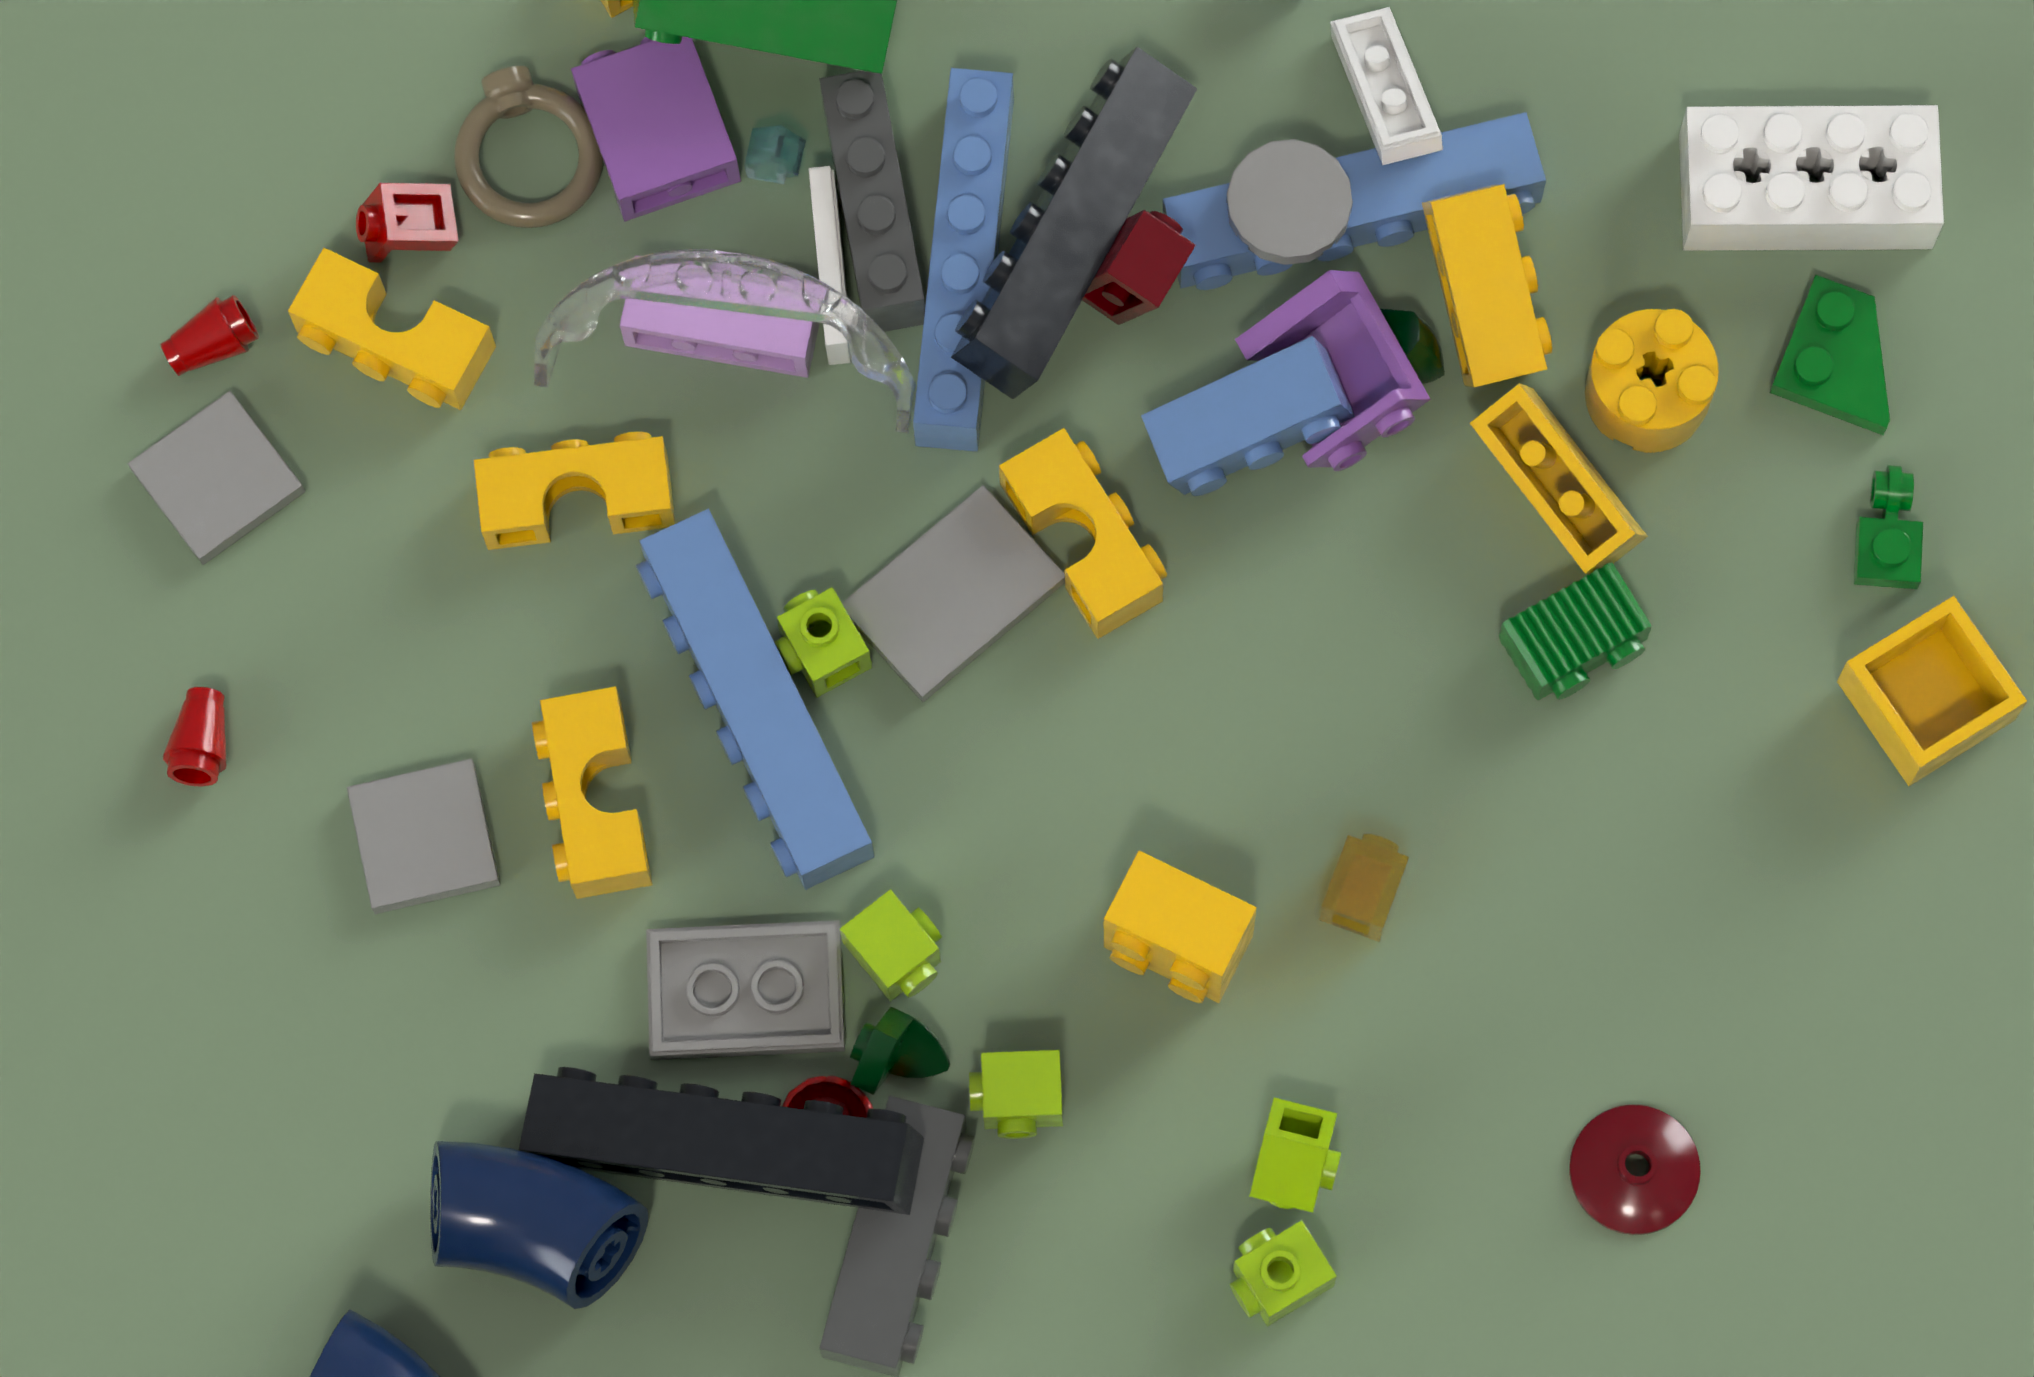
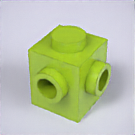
(821, 641)
(894, 946)
(1018, 1092)
(1295, 1156)
(1280, 1272)

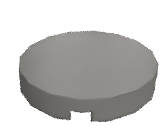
(1289, 201)

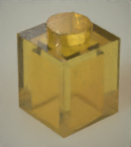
(1364, 886)

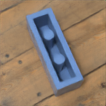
(1248, 417)

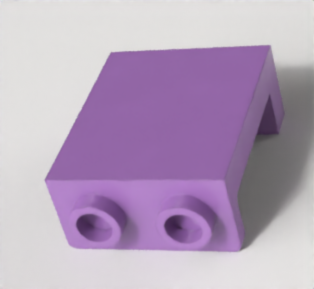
(655, 125)
(1364, 352)

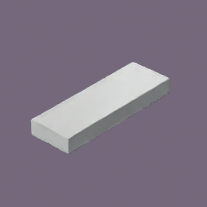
(1386, 86)
(829, 251)

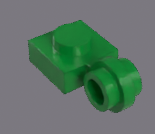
(1889, 548)

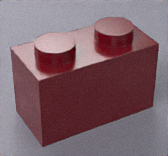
(1139, 267)

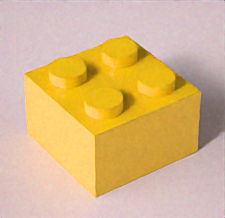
(1931, 690)
(1177, 929)

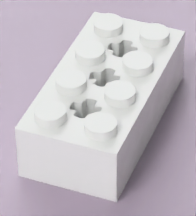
(1833, 145)

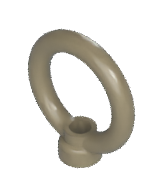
(510, 95)

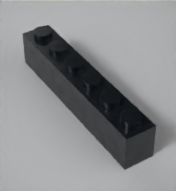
(1073, 222)
(724, 1142)

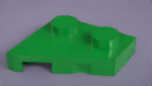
(1836, 357)

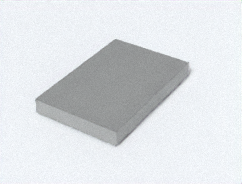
(953, 593)
(745, 990)

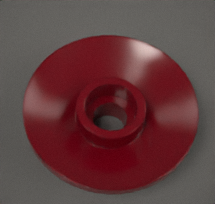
(1628, 1201)

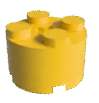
(1667, 349)

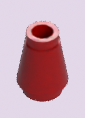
(211, 336)
(198, 739)

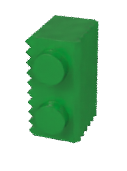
(1576, 633)

